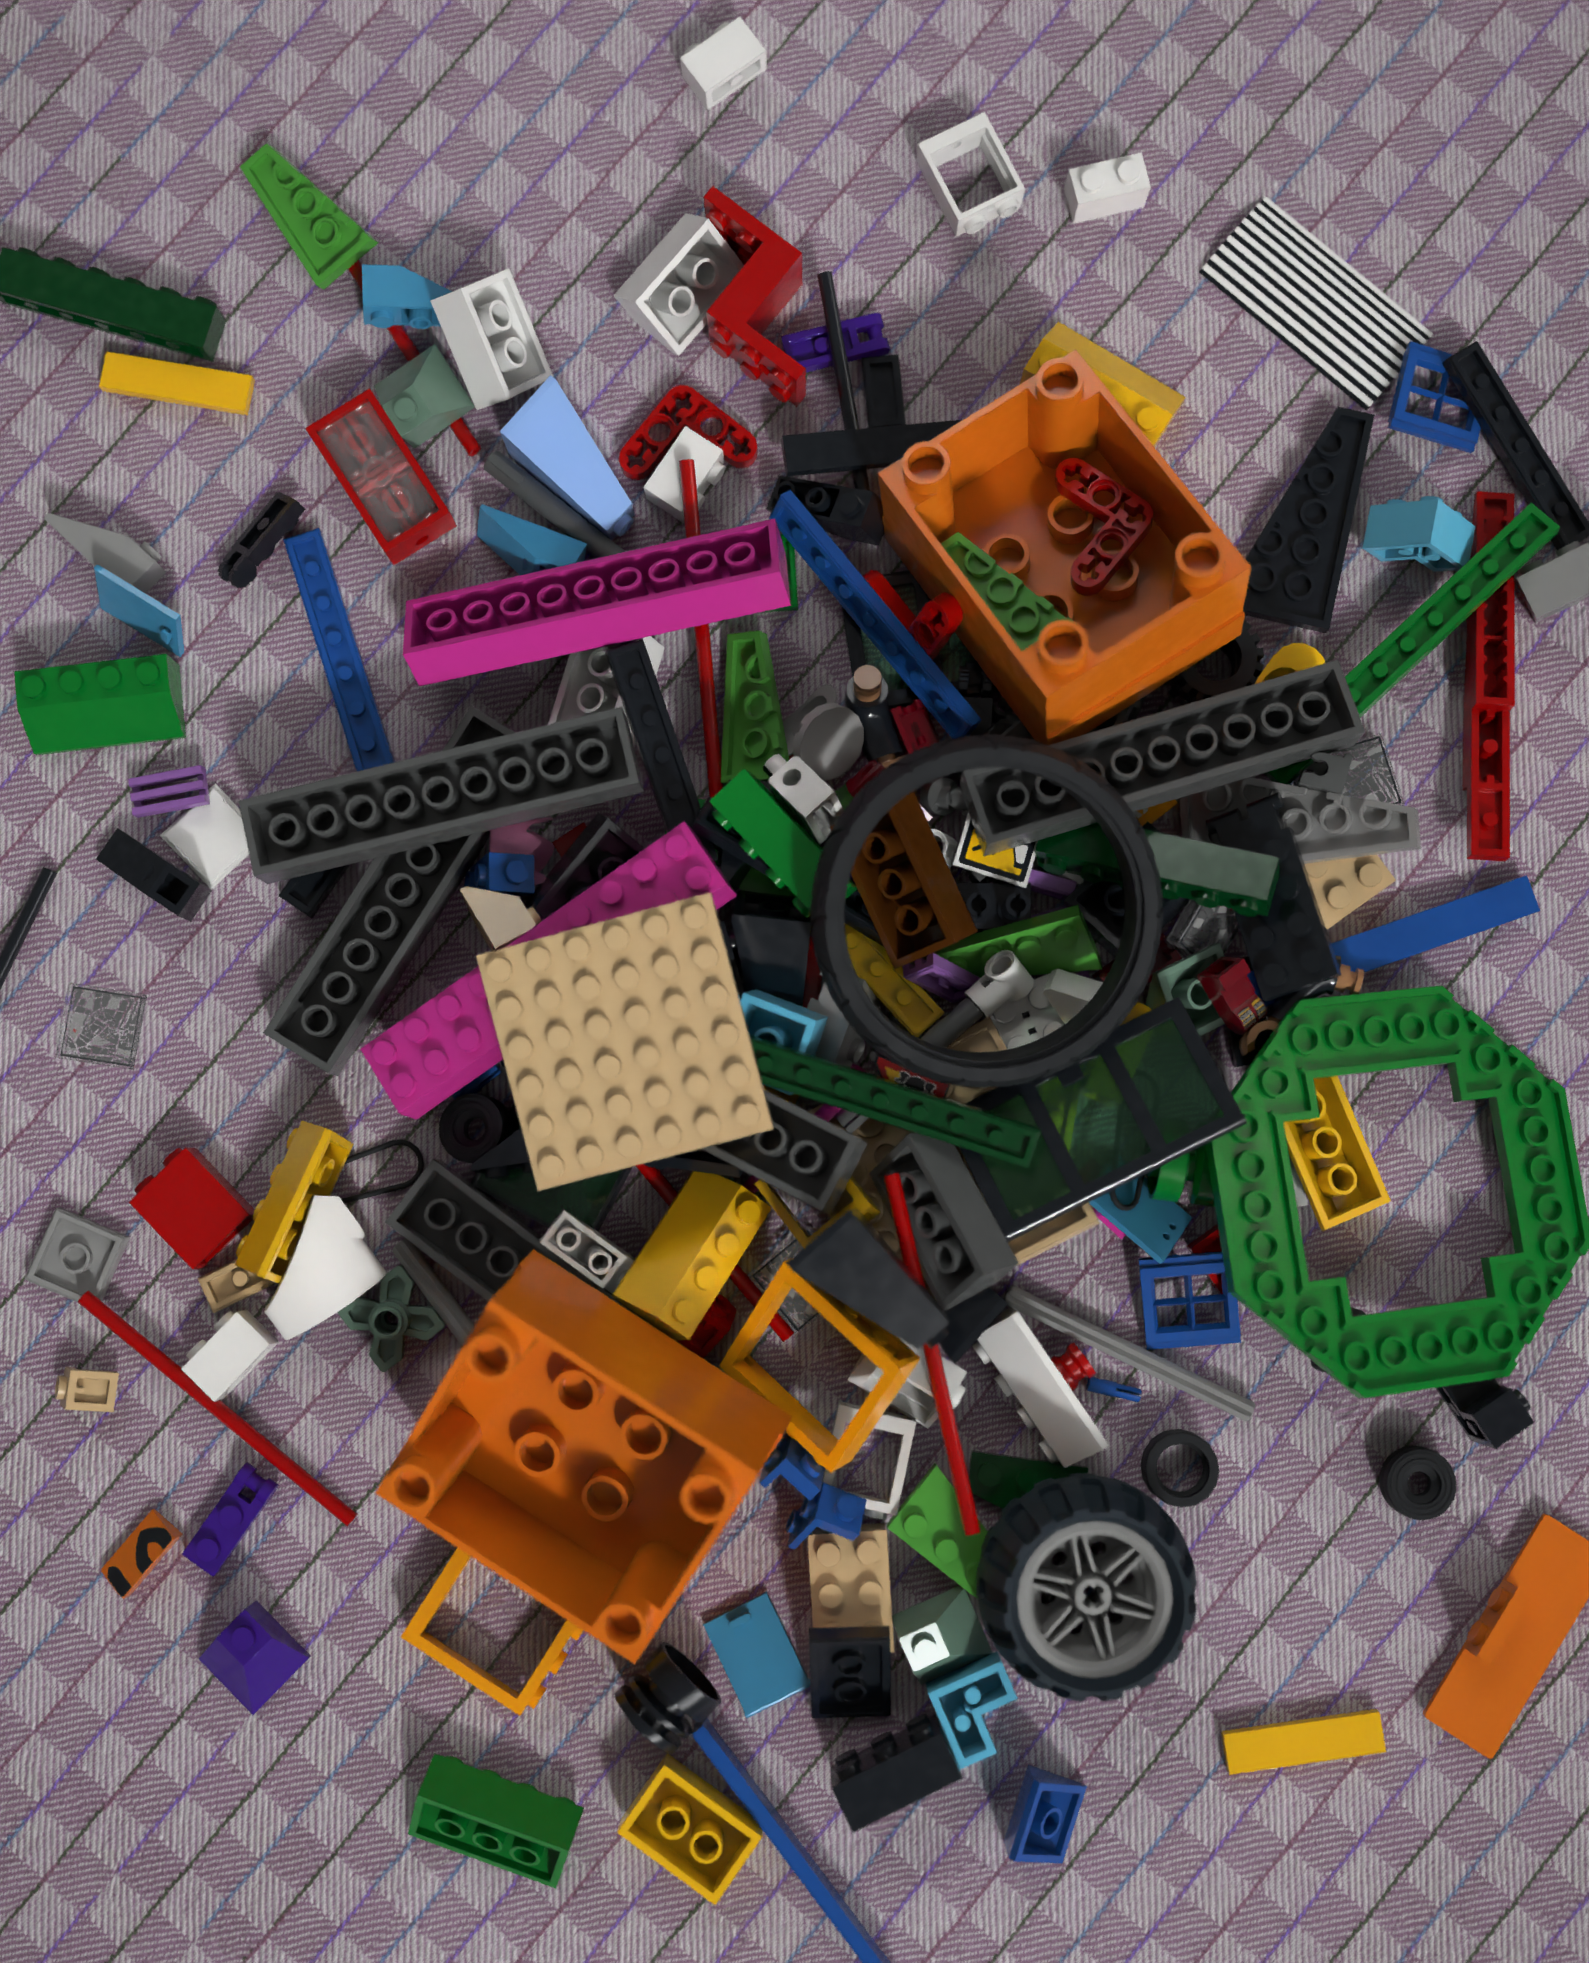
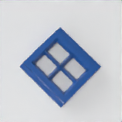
(1425, 427)
(1191, 1334)

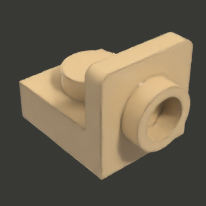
(87, 1389)

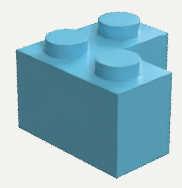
(1419, 531)
(963, 1698)

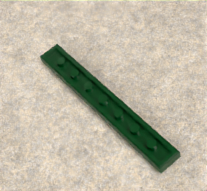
(895, 1103)

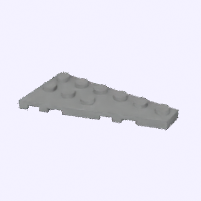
(1323, 822)

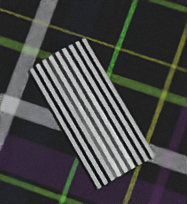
(1314, 302)

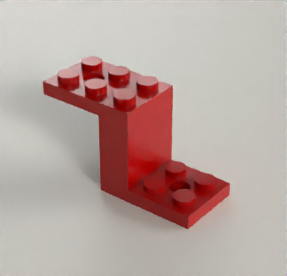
(755, 298)

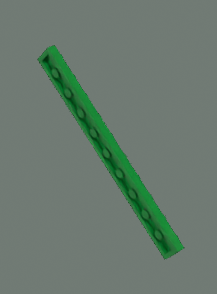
(1441, 615)

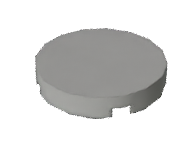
(829, 740)

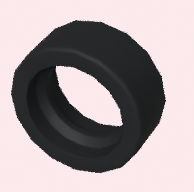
(1209, 1473)

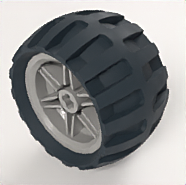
(1037, 1636)

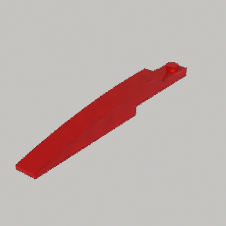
(1489, 697)

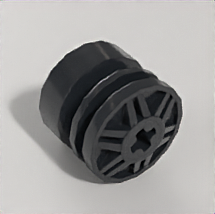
(660, 1704)

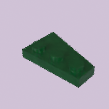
(1003, 1477)

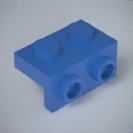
(795, 1465)

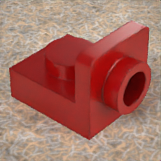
(712, 1327)

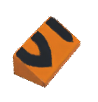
(140, 1553)

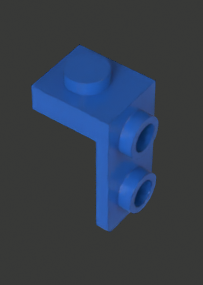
(503, 874)
(829, 1510)

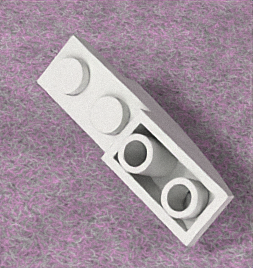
(587, 1251)

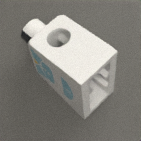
(804, 795)

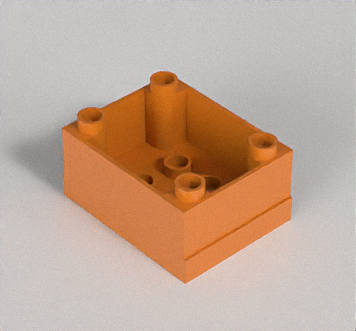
(997, 488)
(583, 1454)

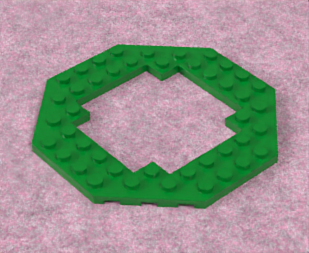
(1260, 1213)

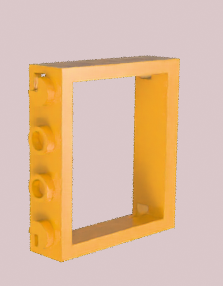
(871, 1339)
(418, 1637)

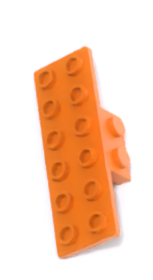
(1514, 1638)

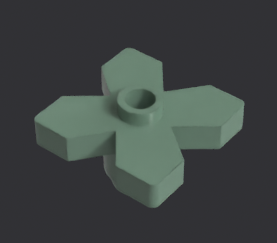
(389, 1338)

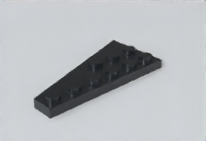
(1306, 538)

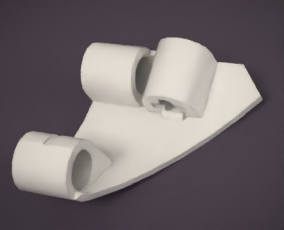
(325, 1270)

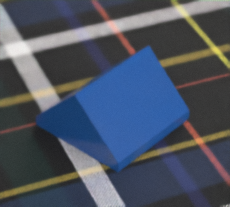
(1043, 1817)

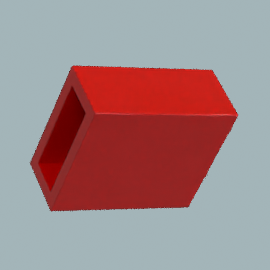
(192, 1207)

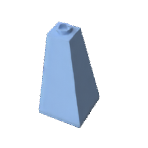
(560, 454)

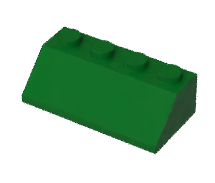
(101, 704)
(771, 834)
(495, 1820)

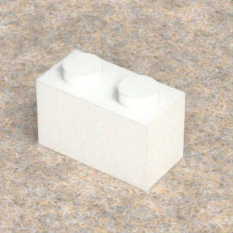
(723, 62)
(1107, 188)
(665, 483)
(229, 1354)

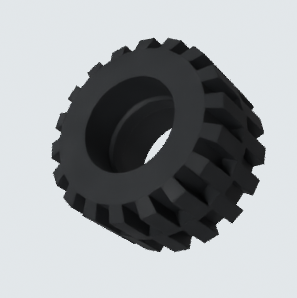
(1245, 667)

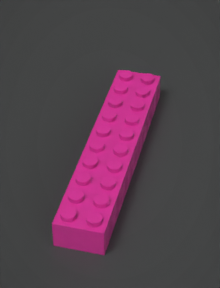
(596, 603)
(454, 1033)

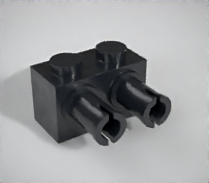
(996, 903)

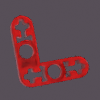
(693, 418)
(1115, 526)
(929, 626)

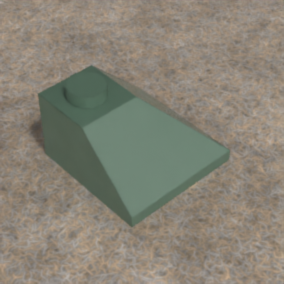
(423, 397)
(1182, 982)
(941, 1634)

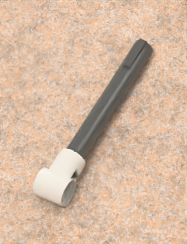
(549, 505)
(1003, 981)

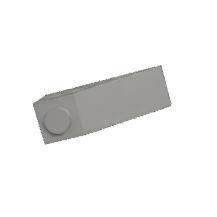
(112, 551)

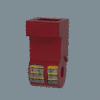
(1233, 994)

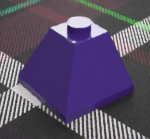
(254, 1657)

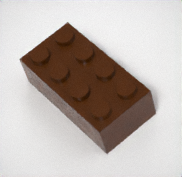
(909, 886)

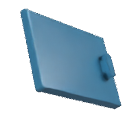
(139, 610)
(1151, 1224)
(757, 1655)

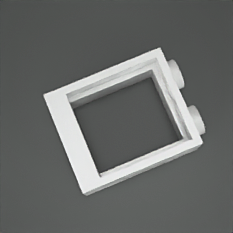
(956, 142)
(916, 1395)
(889, 1422)

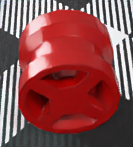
(1073, 1366)

